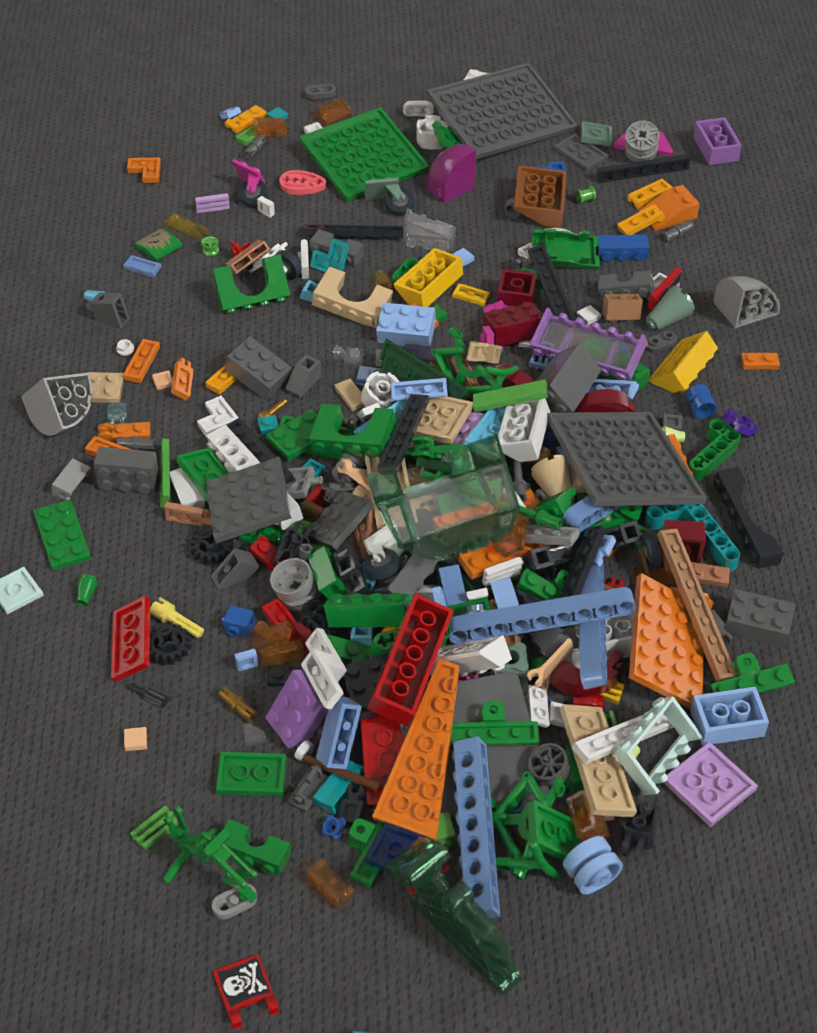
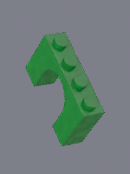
(231, 298)
(368, 442)

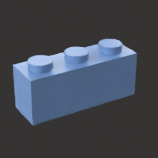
(339, 733)

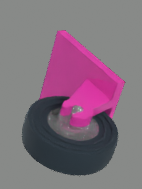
(254, 184)

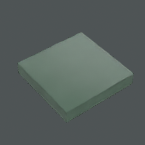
(596, 133)

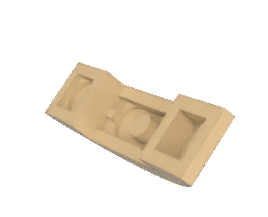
(483, 352)

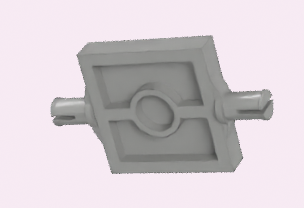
(302, 482)

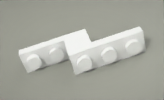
(324, 668)

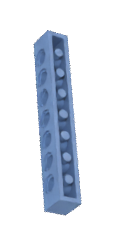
(464, 752)

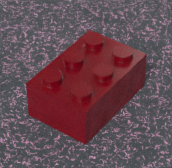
(513, 323)

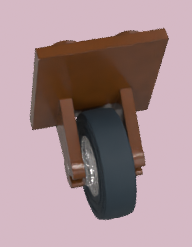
(653, 555)

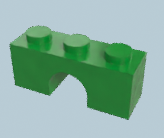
(269, 857)

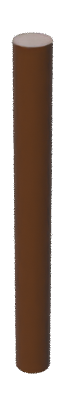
(361, 780)

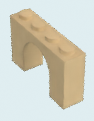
(365, 312)

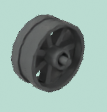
(548, 764)

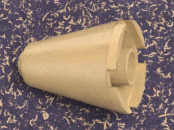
(553, 475)

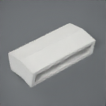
(186, 490)

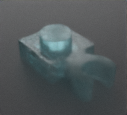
(117, 412)

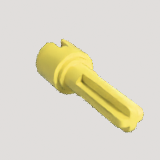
(166, 612)

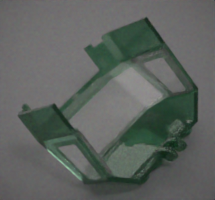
(452, 510)

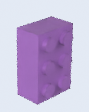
(717, 141)
(296, 710)

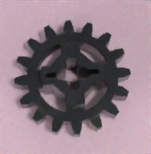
(206, 548)
(317, 618)
(168, 644)

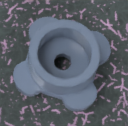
(475, 608)

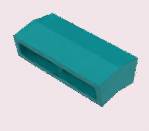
(335, 789)

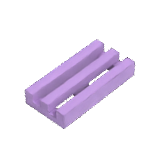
(212, 205)

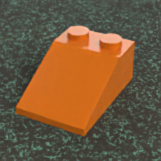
(677, 205)

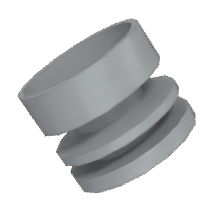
(641, 141)
(294, 583)

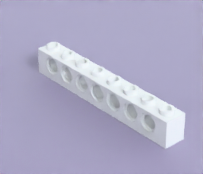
(237, 457)

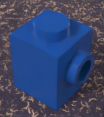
(238, 621)

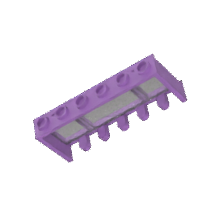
(613, 352)

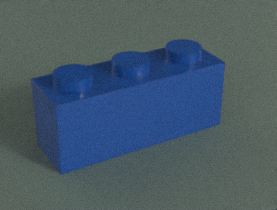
(623, 247)

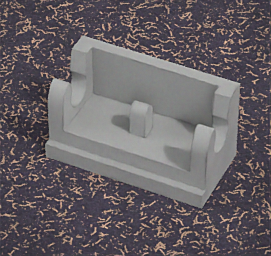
(69, 479)

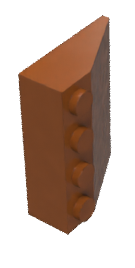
(541, 194)

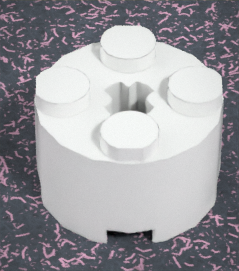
(425, 132)
(378, 390)

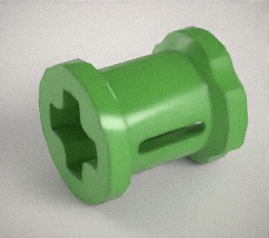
(585, 195)

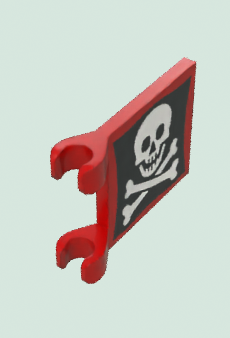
(244, 985)

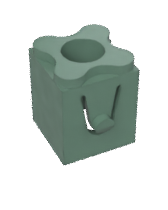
(517, 665)

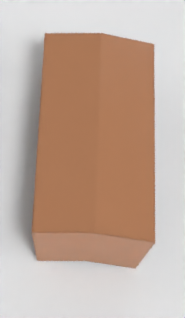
(249, 258)

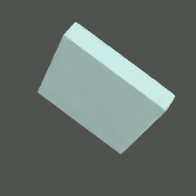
(18, 590)

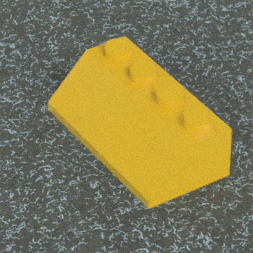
(429, 277)
(684, 363)

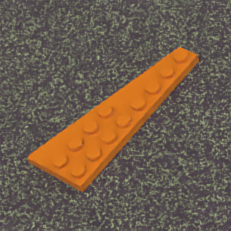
(418, 777)

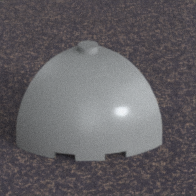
(745, 300)
(58, 402)

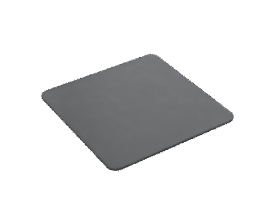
(504, 762)

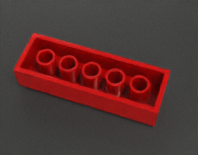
(410, 660)

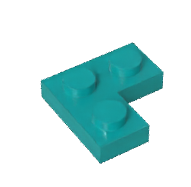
(335, 258)

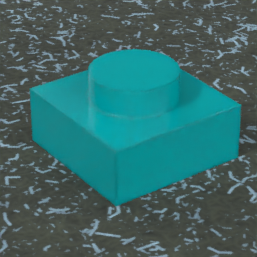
(267, 424)

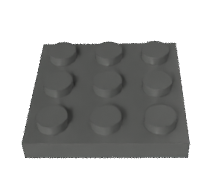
(339, 519)

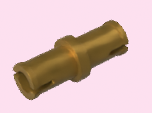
(237, 704)

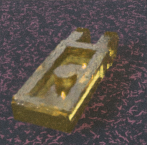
(186, 227)

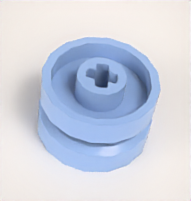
(592, 865)

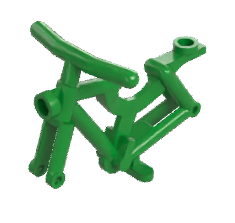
(458, 352)
(502, 818)
(208, 847)

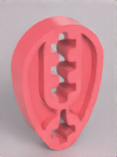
(305, 182)

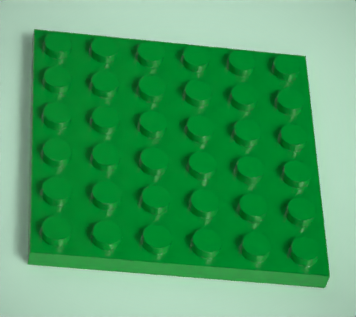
(362, 151)

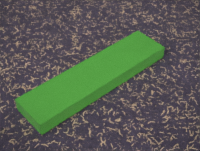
(510, 395)
(164, 472)

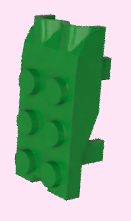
(568, 248)

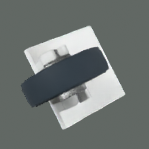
(290, 262)
(380, 561)

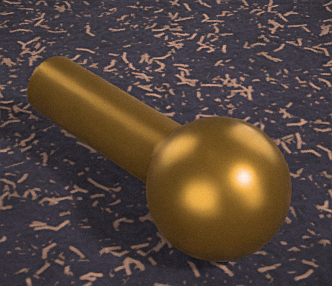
(273, 410)

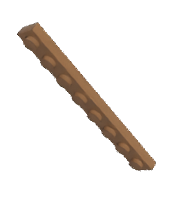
(696, 605)

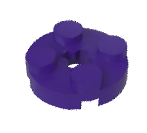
(741, 424)

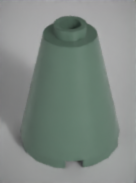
(670, 309)

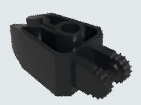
(290, 543)
(640, 829)

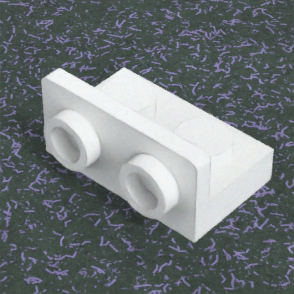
(537, 705)

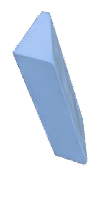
(431, 387)
(627, 387)

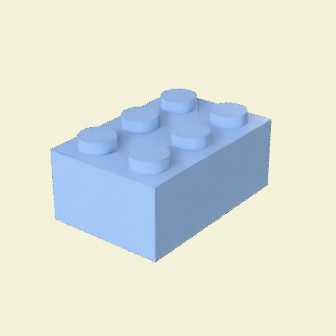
(406, 324)
(729, 715)

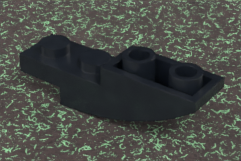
(348, 566)

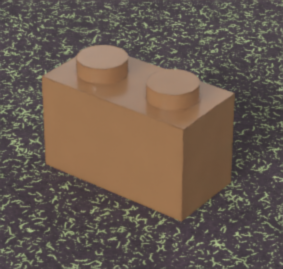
(622, 307)

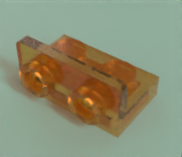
(334, 111)
(270, 126)

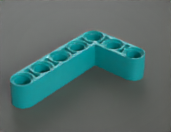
(716, 542)

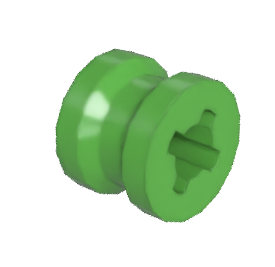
(210, 246)

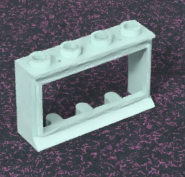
(683, 726)

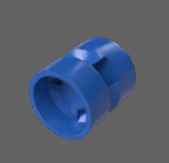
(701, 401)

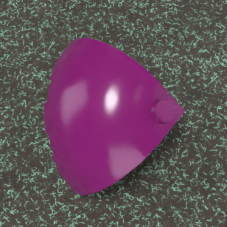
(452, 172)

